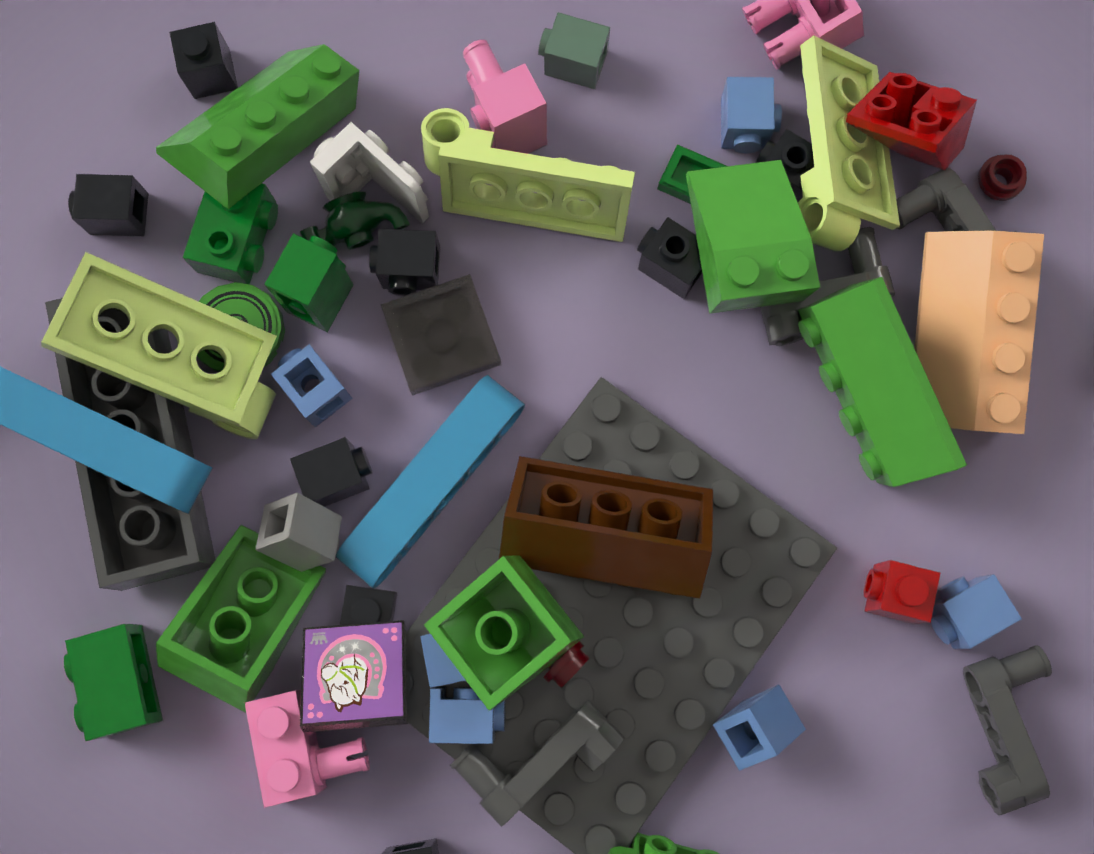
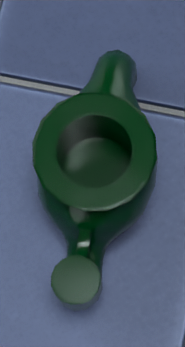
(354, 219)

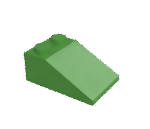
(751, 237)
(237, 621)

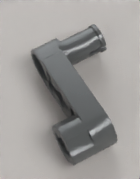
(948, 200)
(783, 319)
(583, 734)
(1018, 775)

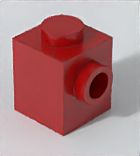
(901, 592)

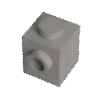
(299, 532)

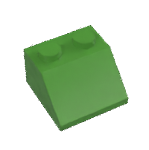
(503, 630)

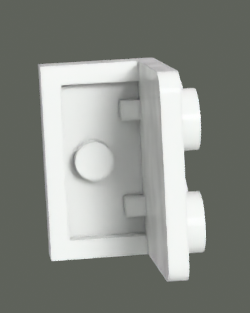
(355, 158)

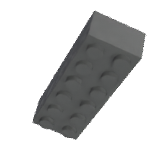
(129, 532)

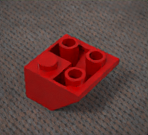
(915, 118)

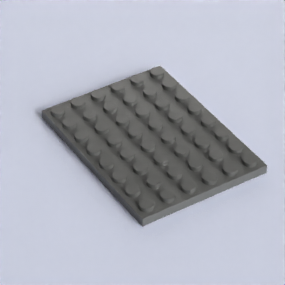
(656, 658)

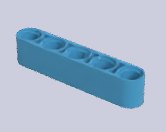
(100, 442)
(430, 481)

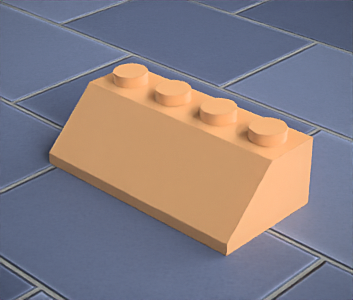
(979, 325)

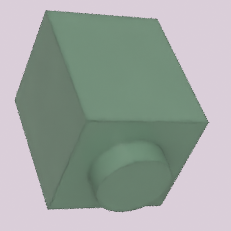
(574, 50)

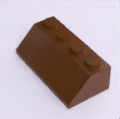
(609, 527)

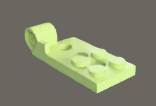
(469, 163)
(850, 168)
(228, 398)

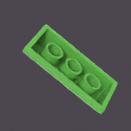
(264, 123)
(880, 385)

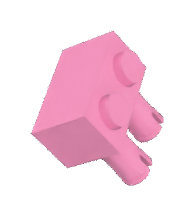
(831, 20)
(506, 101)
(290, 760)

